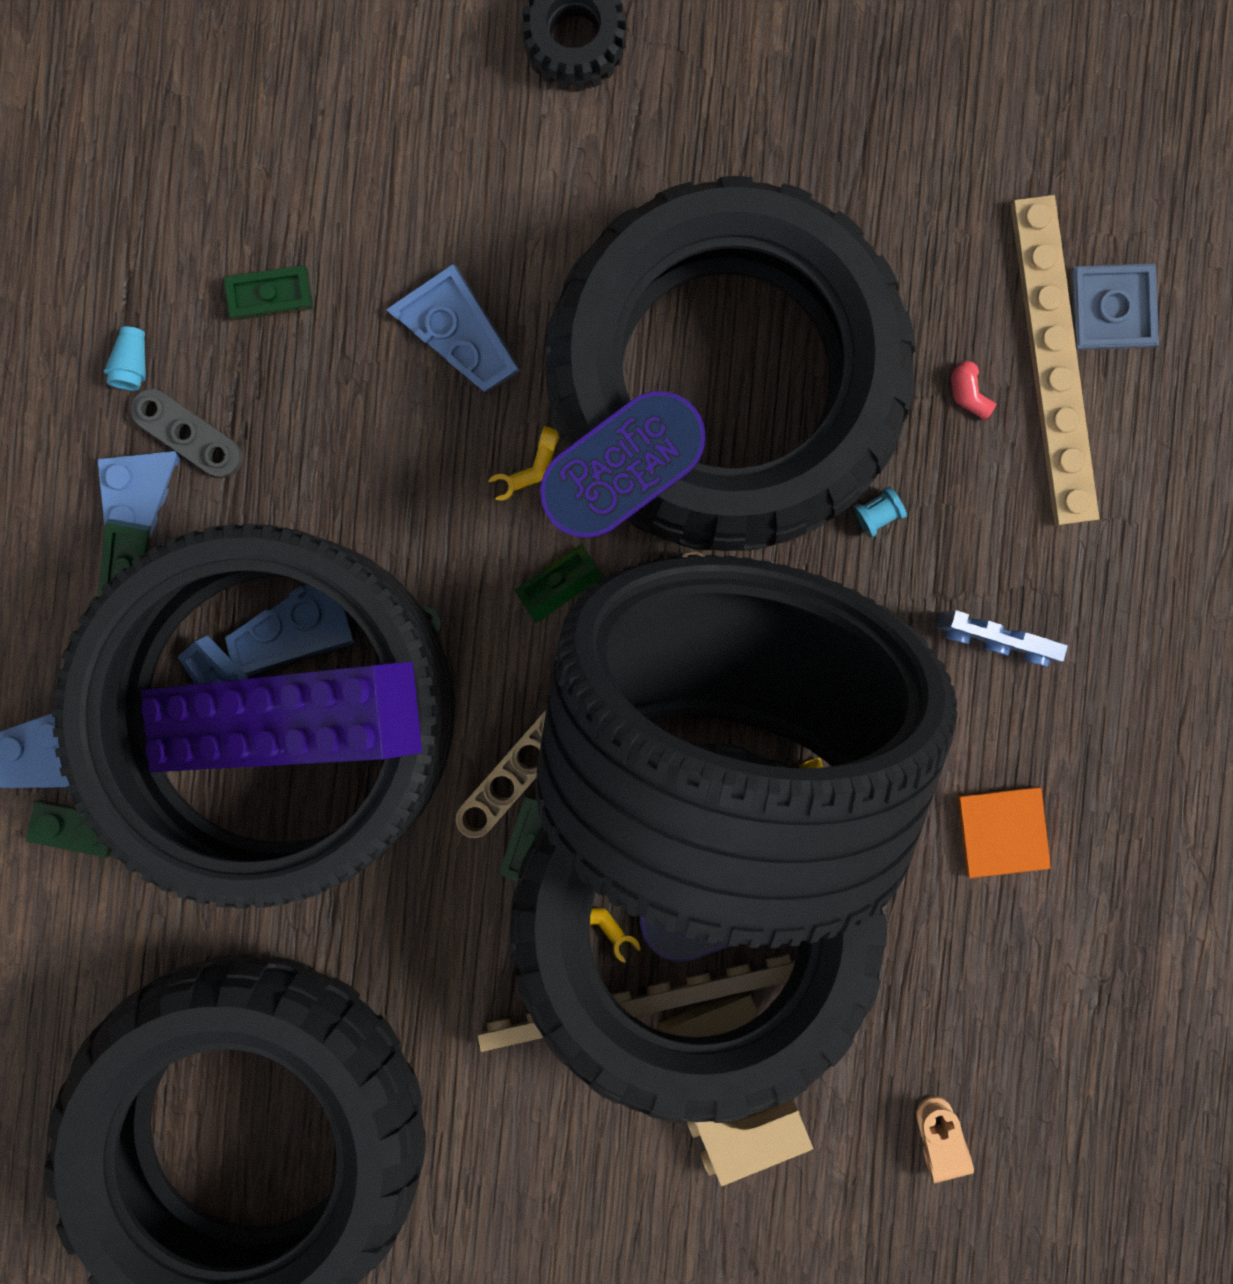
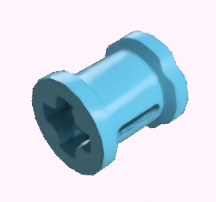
(879, 512)

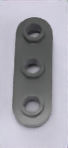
(203, 439)

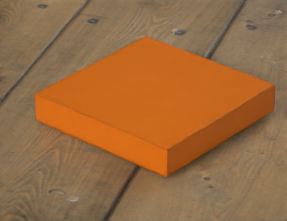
(1004, 832)

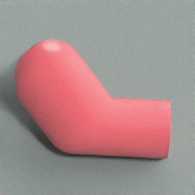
(966, 390)

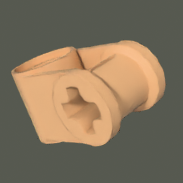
(943, 1144)

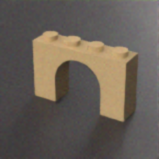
(752, 1142)

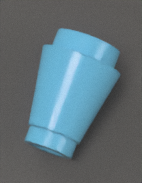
(127, 360)

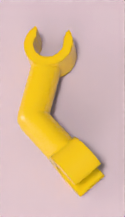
(546, 449)
(613, 932)

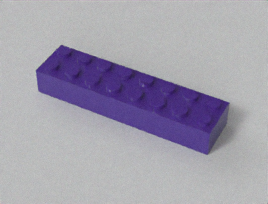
(284, 719)

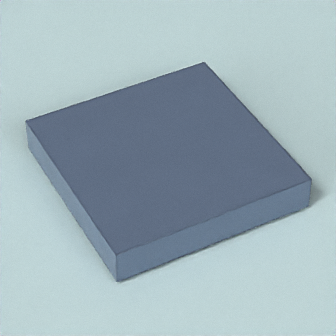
(1114, 306)

